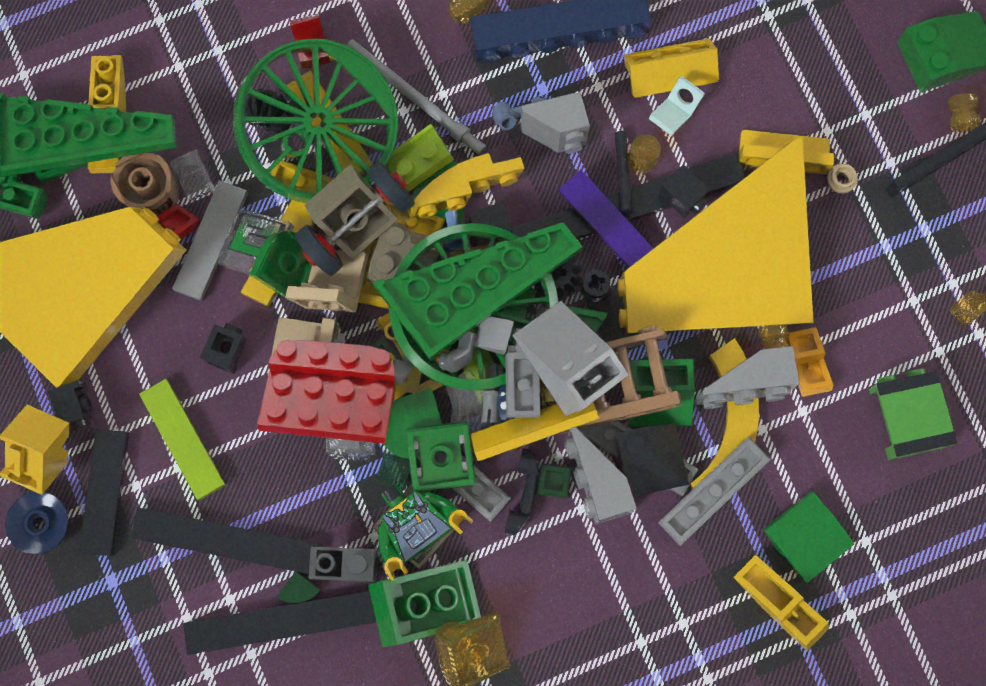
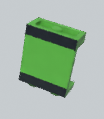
(914, 413)

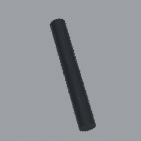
(623, 173)

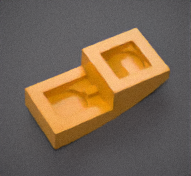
(810, 362)

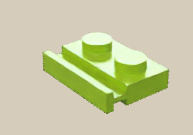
(420, 157)

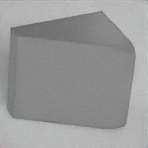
(494, 334)

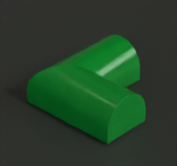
(21, 197)

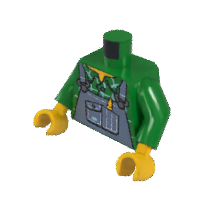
(414, 525)

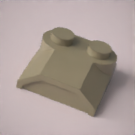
(392, 249)

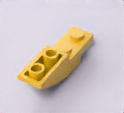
(105, 91)
(455, 186)

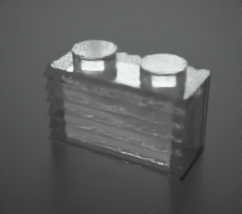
(350, 449)

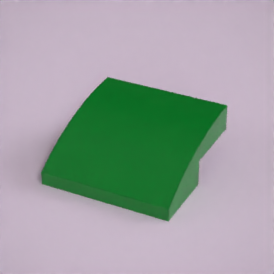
(808, 536)

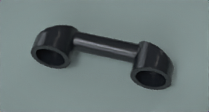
(517, 519)

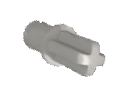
(490, 411)

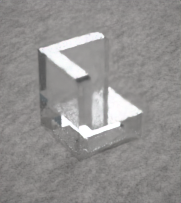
(192, 175)

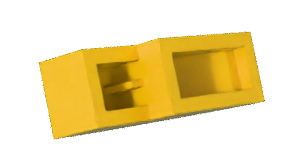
(782, 602)

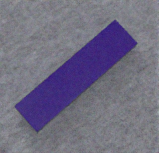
(605, 219)

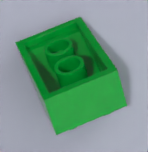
(944, 49)
(422, 602)

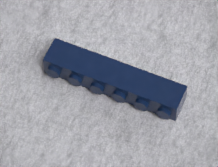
(557, 26)

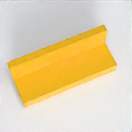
(660, 68)
(759, 146)

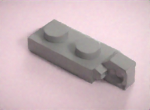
(521, 384)

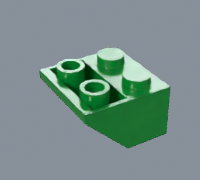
(679, 377)

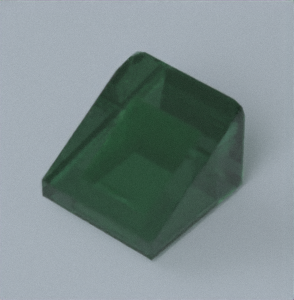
(394, 471)

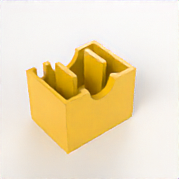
(34, 449)

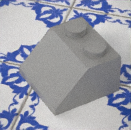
(557, 123)

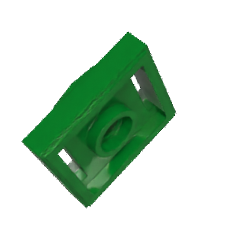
(443, 474)

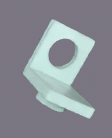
(674, 110)

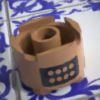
(134, 172)

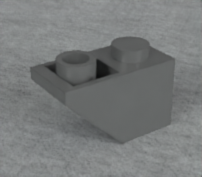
(343, 564)

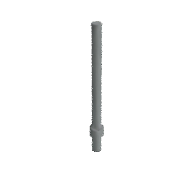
(459, 131)

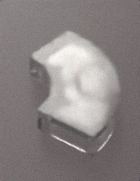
(466, 406)

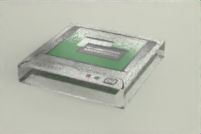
(246, 239)

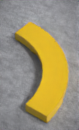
(740, 419)

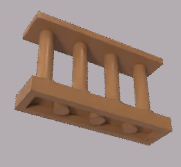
(632, 404)

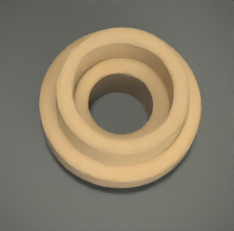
(843, 170)

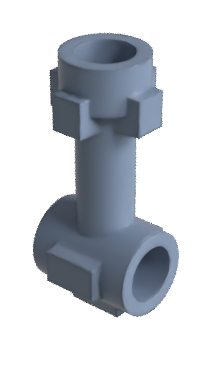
(506, 116)

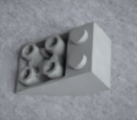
(569, 358)
(765, 374)
(603, 483)

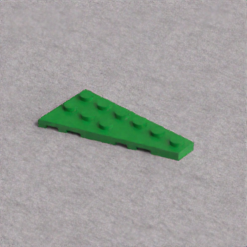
(65, 133)
(464, 290)

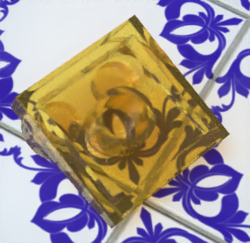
(471, 650)

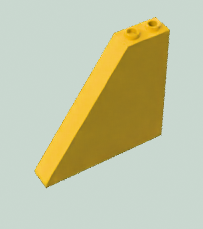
(732, 262)
(79, 285)

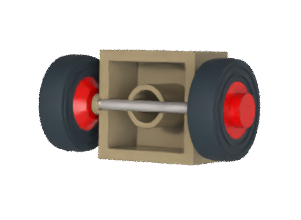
(352, 214)

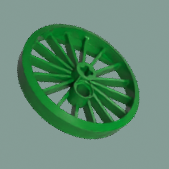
(355, 64)
(409, 346)

